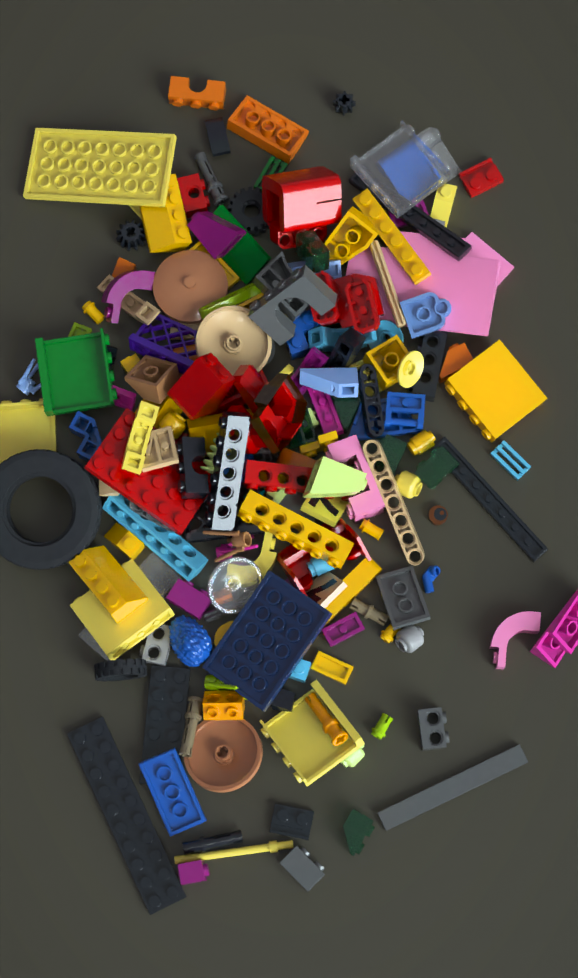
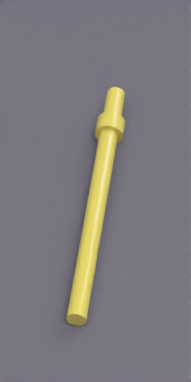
(272, 846)

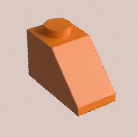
(455, 359)

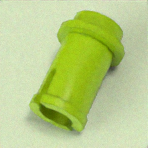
(381, 726)

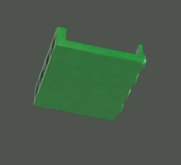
(76, 373)

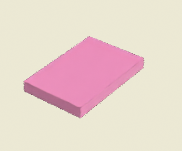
(482, 250)

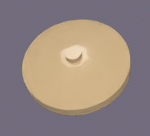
(233, 339)

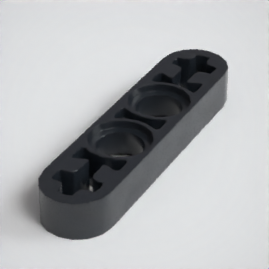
(373, 401)

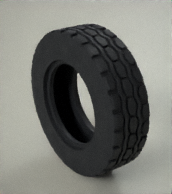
(85, 515)

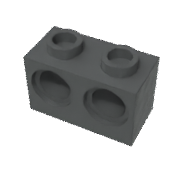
(427, 729)

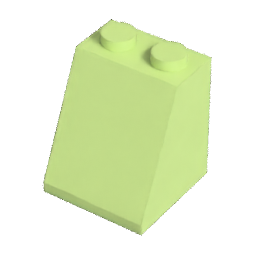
(334, 480)

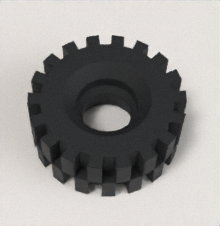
(237, 205)

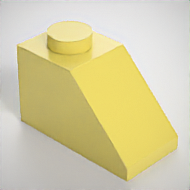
(443, 202)

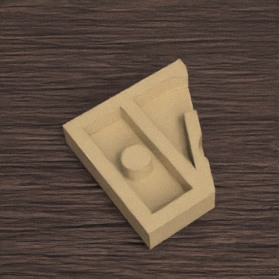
(161, 450)

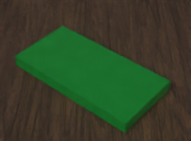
(247, 256)

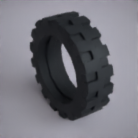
(120, 670)

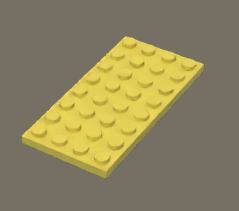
(100, 167)

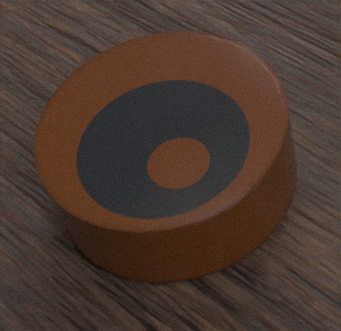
(437, 515)

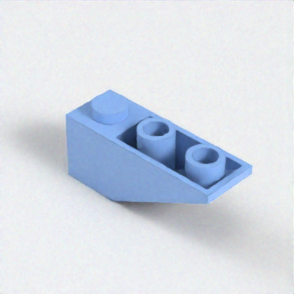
(333, 381)

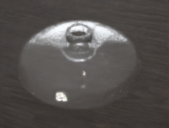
(244, 578)

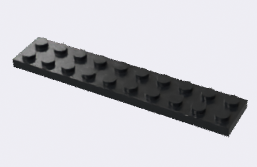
(126, 815)

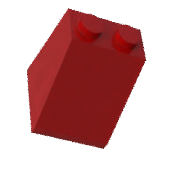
(202, 387)

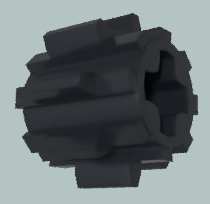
(344, 97)

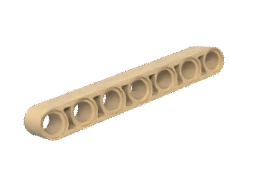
(393, 511)

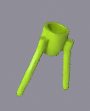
(214, 684)

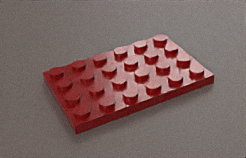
(151, 490)

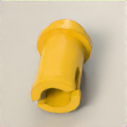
(90, 308)
(371, 529)
(388, 634)

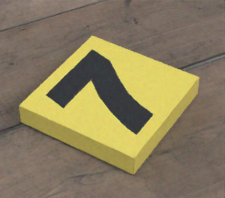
(325, 510)

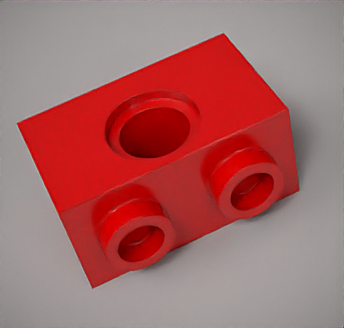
(189, 185)

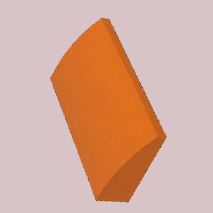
(267, 129)

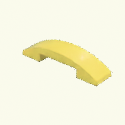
(139, 437)

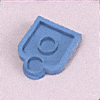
(425, 313)

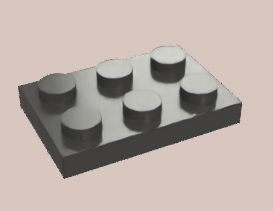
(403, 597)

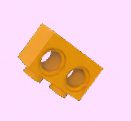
(223, 705)

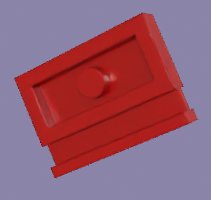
(481, 177)

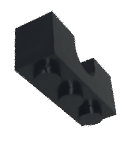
(191, 483)

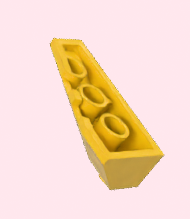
(351, 236)

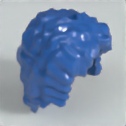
(190, 641)

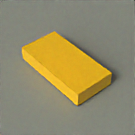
(331, 667)

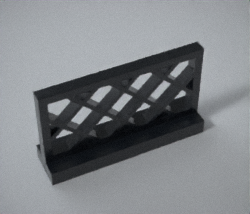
(197, 535)

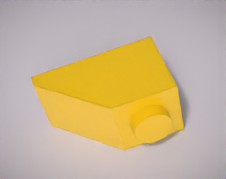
(124, 541)

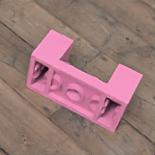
(369, 503)

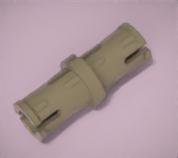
(369, 611)

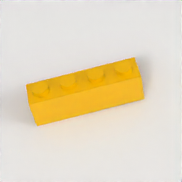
(167, 226)
(108, 582)

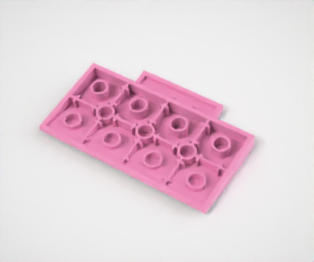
(465, 283)

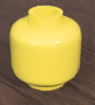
(408, 484)

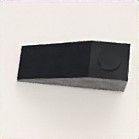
(345, 349)

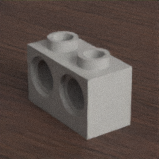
(162, 645)

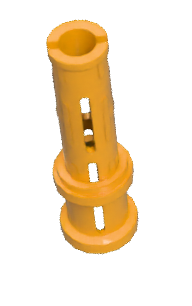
(330, 724)

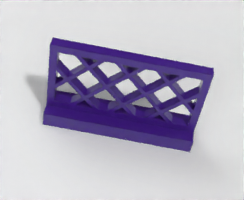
(147, 347)

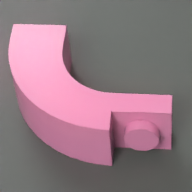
(518, 623)

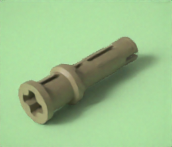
(192, 718)

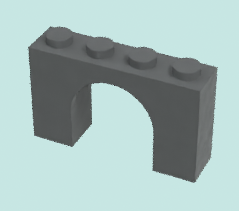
(302, 285)

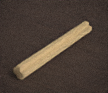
(387, 284)

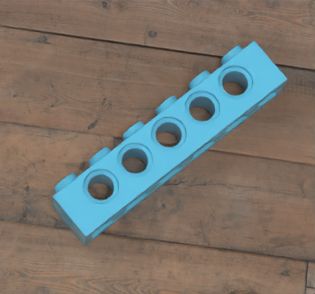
(164, 543)

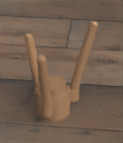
(238, 540)

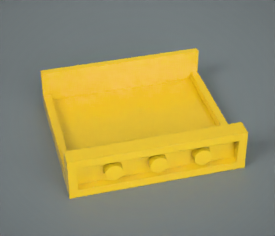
(494, 391)

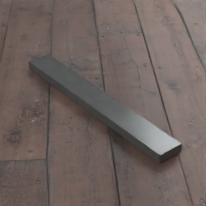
(452, 787)

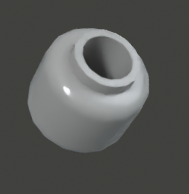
(409, 638)

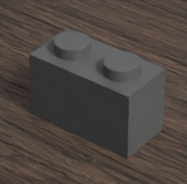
(303, 868)

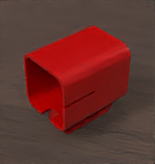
(295, 203)

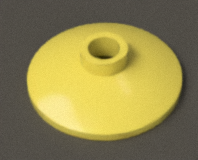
(410, 369)

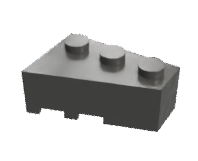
(270, 277)

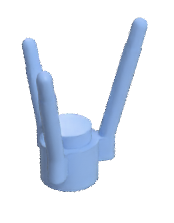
(25, 383)

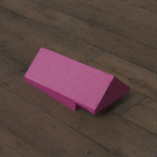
(560, 635)

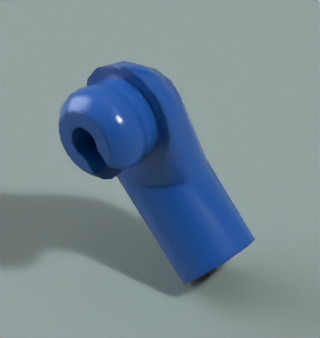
(428, 578)

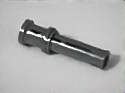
(214, 186)

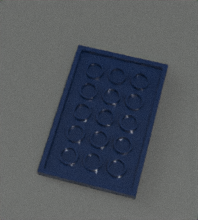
(267, 640)

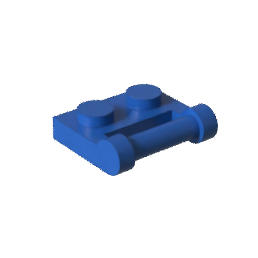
(407, 404)

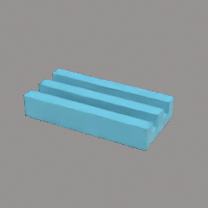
(499, 449)

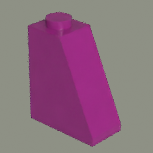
(215, 233)

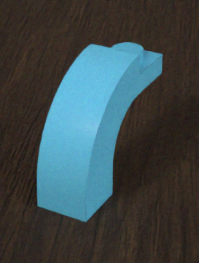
(326, 338)

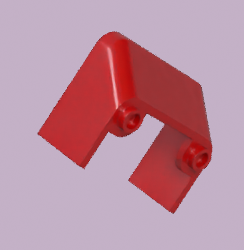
(294, 560)

